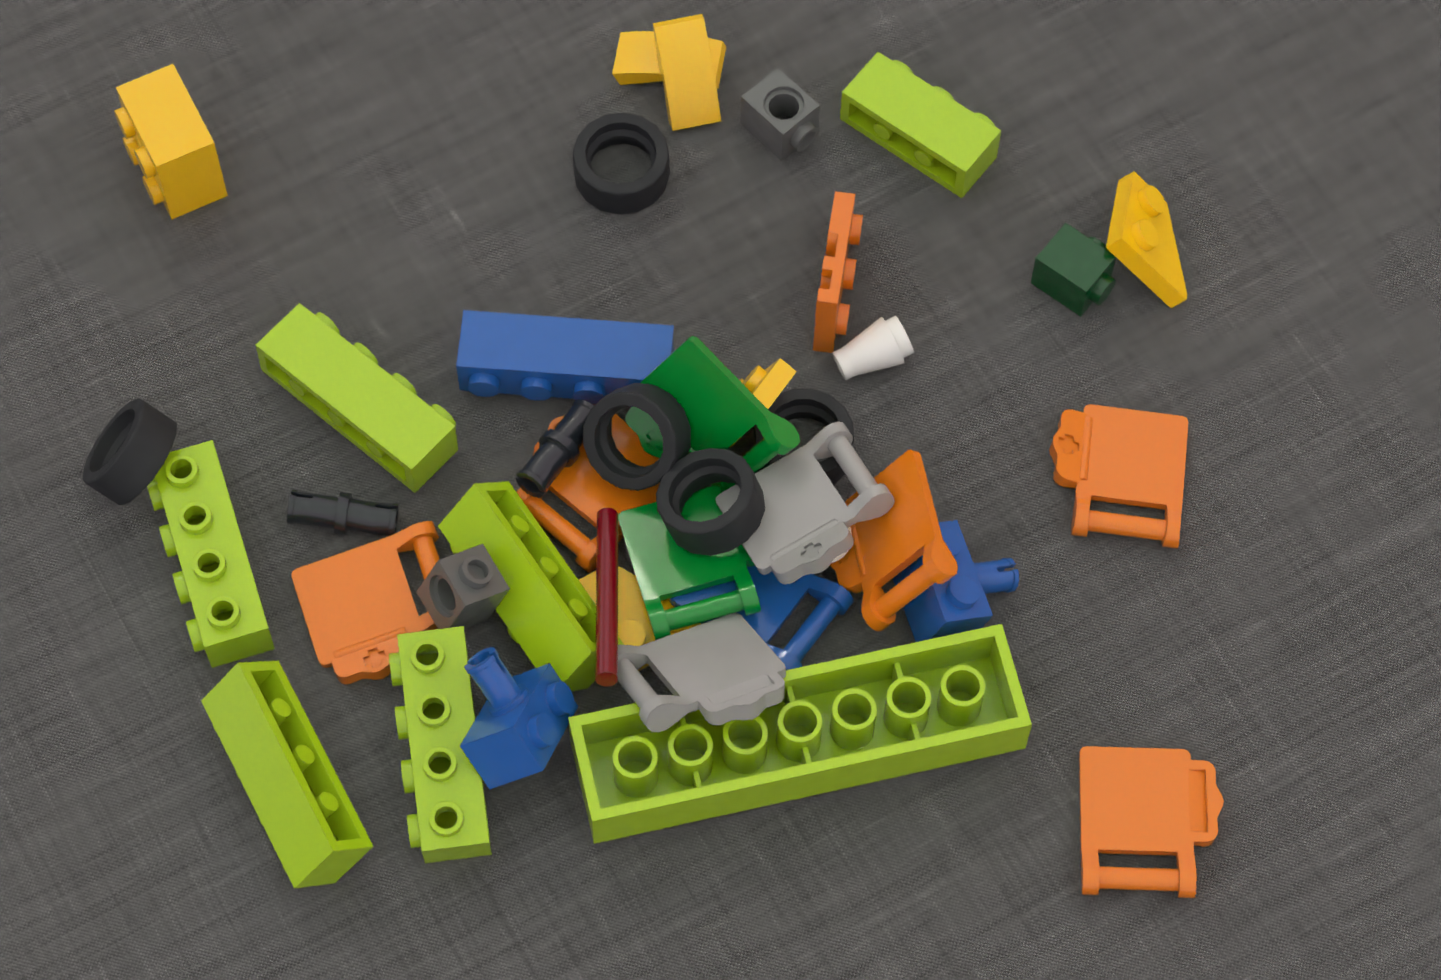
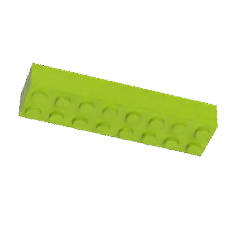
(831, 732)

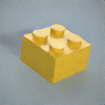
(169, 142)

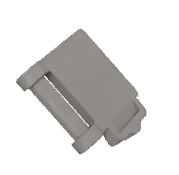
(804, 513)
(709, 668)

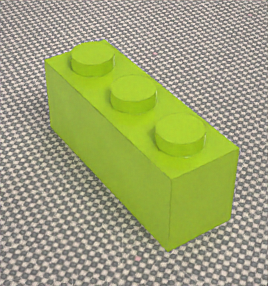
(920, 124)

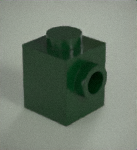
(1074, 270)

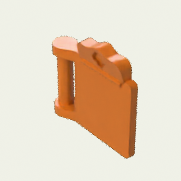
(1125, 461)
(588, 493)
(893, 543)
(363, 601)
(1145, 806)

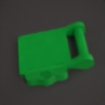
(715, 406)
(671, 571)

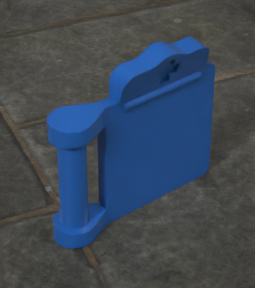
(778, 603)

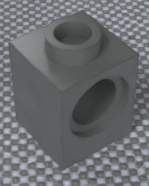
(776, 97)
(463, 589)

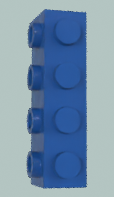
(556, 355)

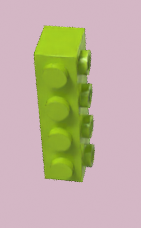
(358, 396)
(211, 556)
(546, 602)
(435, 719)
(286, 774)

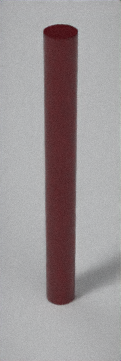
(607, 598)

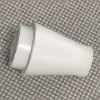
(875, 348)

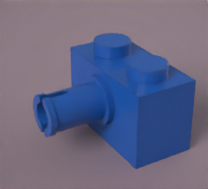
(961, 601)
(518, 721)

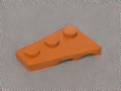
(837, 273)

